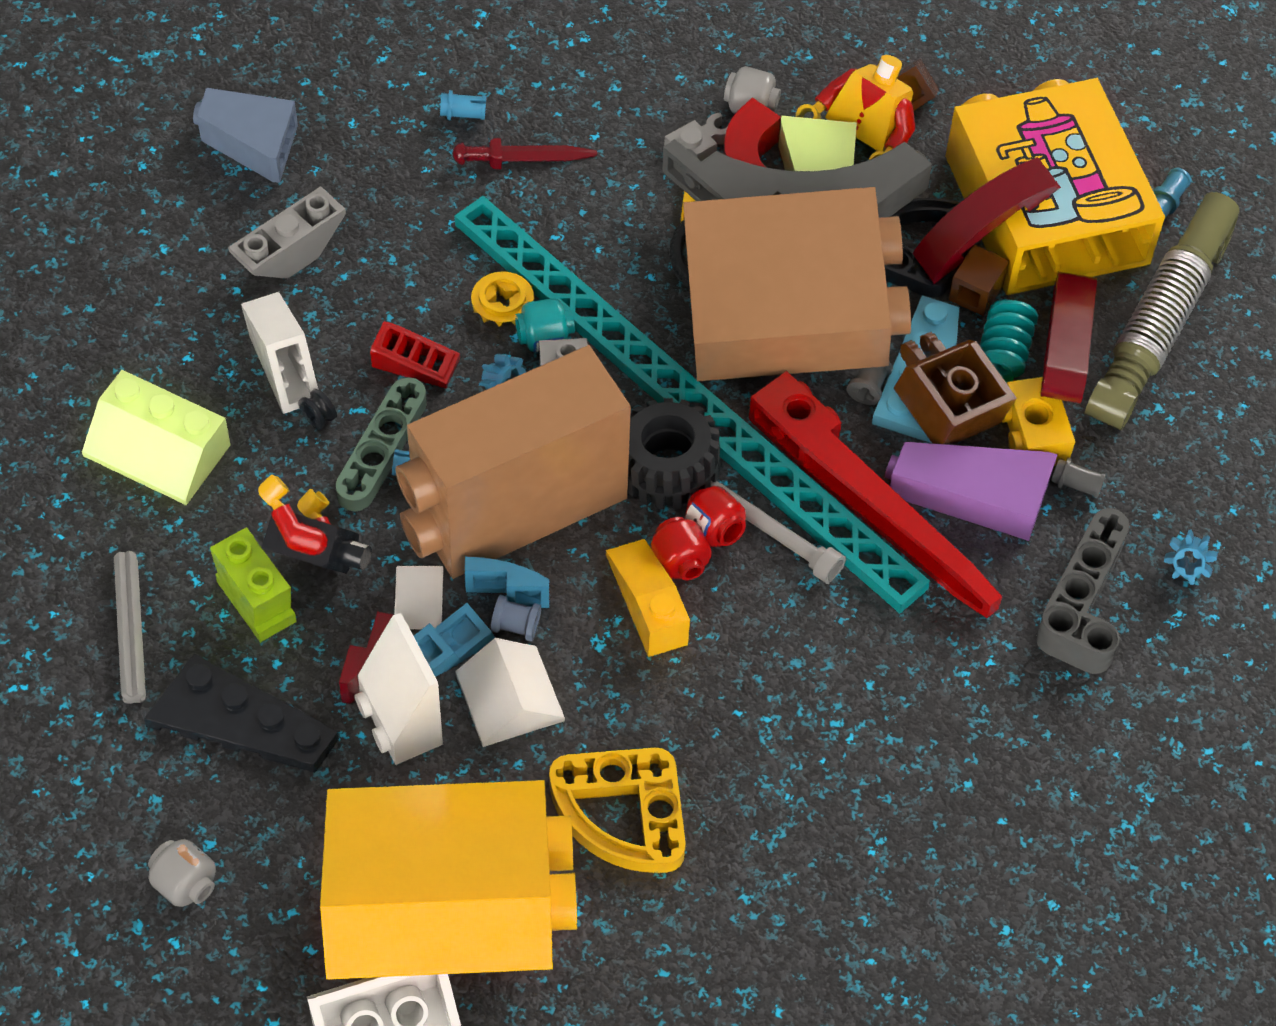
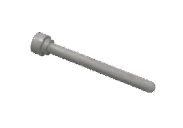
(823, 561)

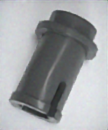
(1077, 477)

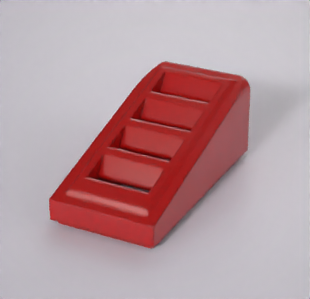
(396, 363)

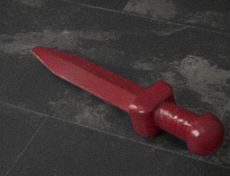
(496, 153)

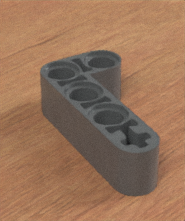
(1085, 582)

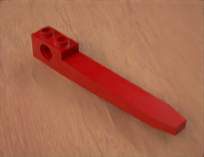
(817, 450)

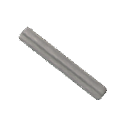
(129, 627)

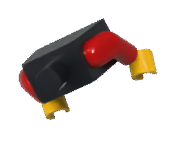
(311, 536)

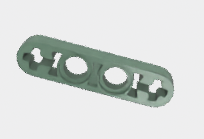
(378, 442)

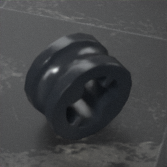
(317, 409)

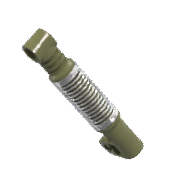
(1157, 316)

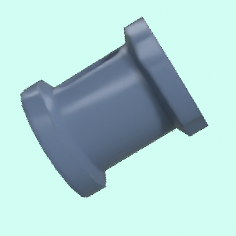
(516, 618)

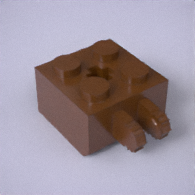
(952, 389)

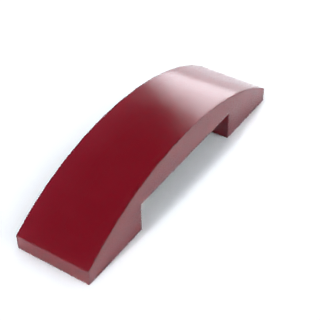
(981, 213)

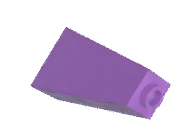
(974, 483)

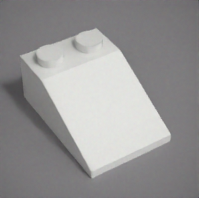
(400, 694)

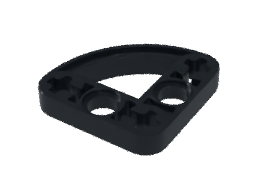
(913, 274)

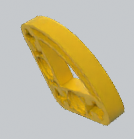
(649, 789)

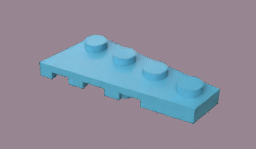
(929, 316)

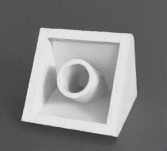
(508, 691)

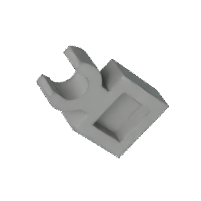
(700, 139)

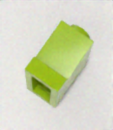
(253, 584)

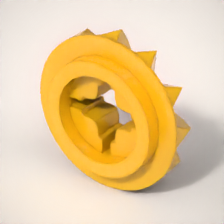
(509, 286)

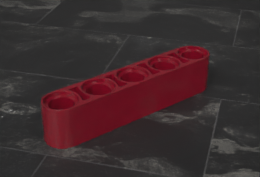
(1069, 337)

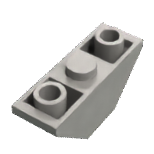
(291, 237)

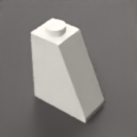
(280, 349)

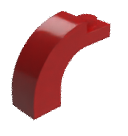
(752, 132)

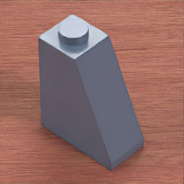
(248, 129)

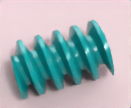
(1009, 336)

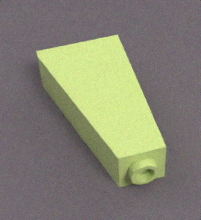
(816, 143)

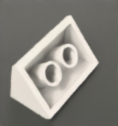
(387, 1002)

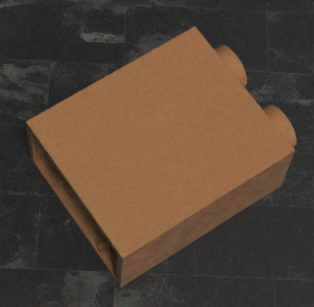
(793, 283)
(516, 462)

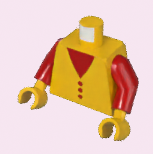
(873, 101)

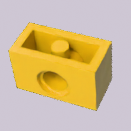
(1052, 427)

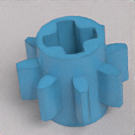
(501, 371)
(1181, 562)

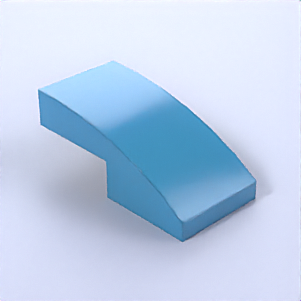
(499, 576)
(453, 639)

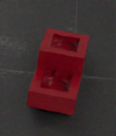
(357, 657)

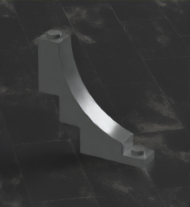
(896, 175)

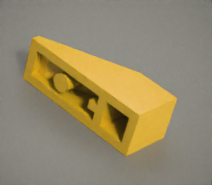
(650, 597)

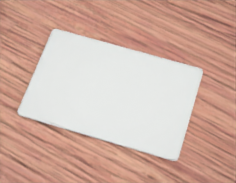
(419, 595)

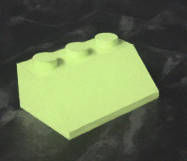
(155, 437)

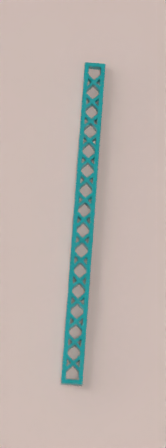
(663, 366)

